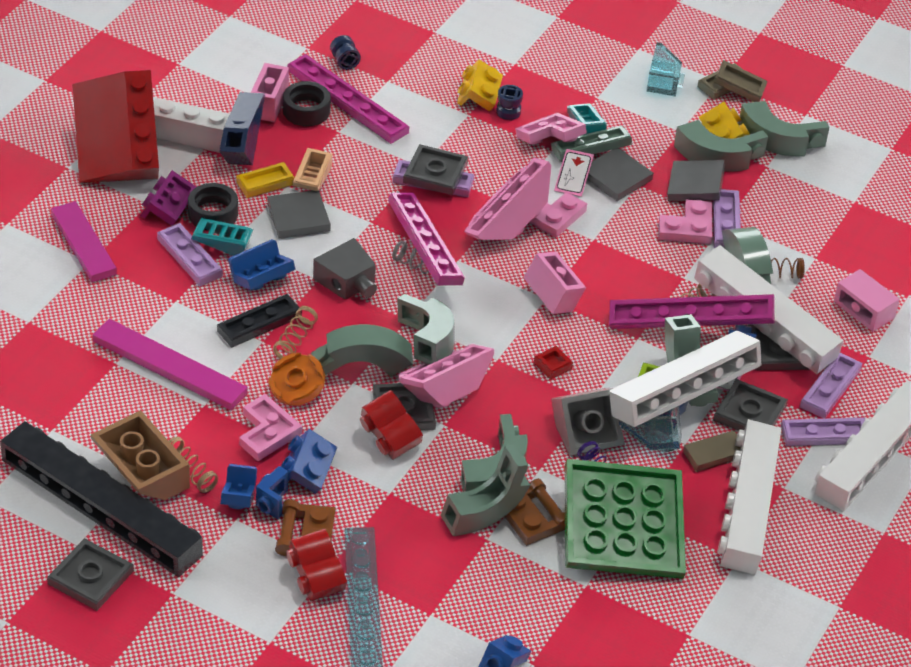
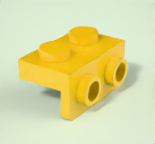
(480, 85)
(724, 122)

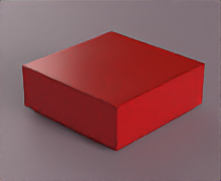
(553, 362)

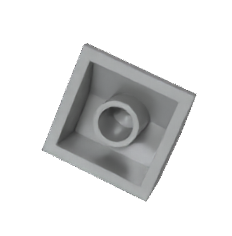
(587, 418)

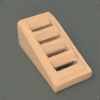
(313, 169)

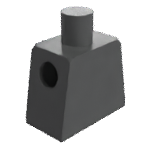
(346, 270)

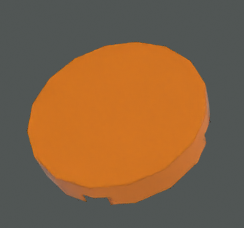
(297, 379)

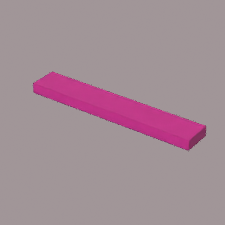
(350, 99)
(426, 239)
(705, 310)
(170, 364)

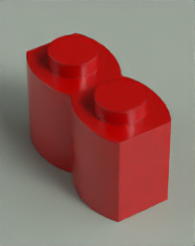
(391, 425)
(317, 565)

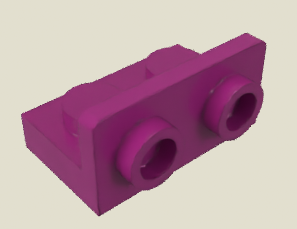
(169, 199)

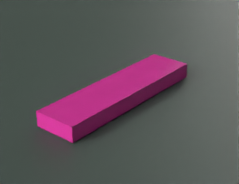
(83, 241)

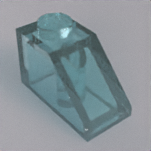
(665, 72)
(658, 433)

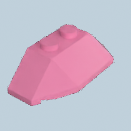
(513, 204)
(449, 377)

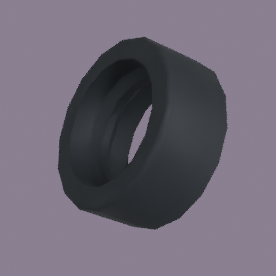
(306, 115)
(213, 193)

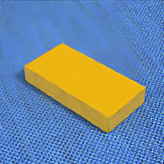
(265, 180)

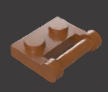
(314, 518)
(529, 521)

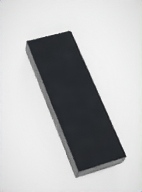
(258, 320)

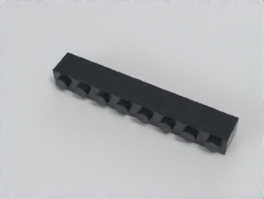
(102, 498)

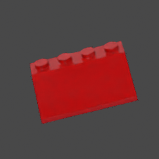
(116, 128)

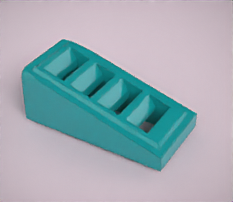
(588, 115)
(231, 239)

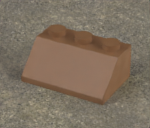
(144, 456)

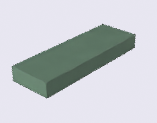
(594, 142)

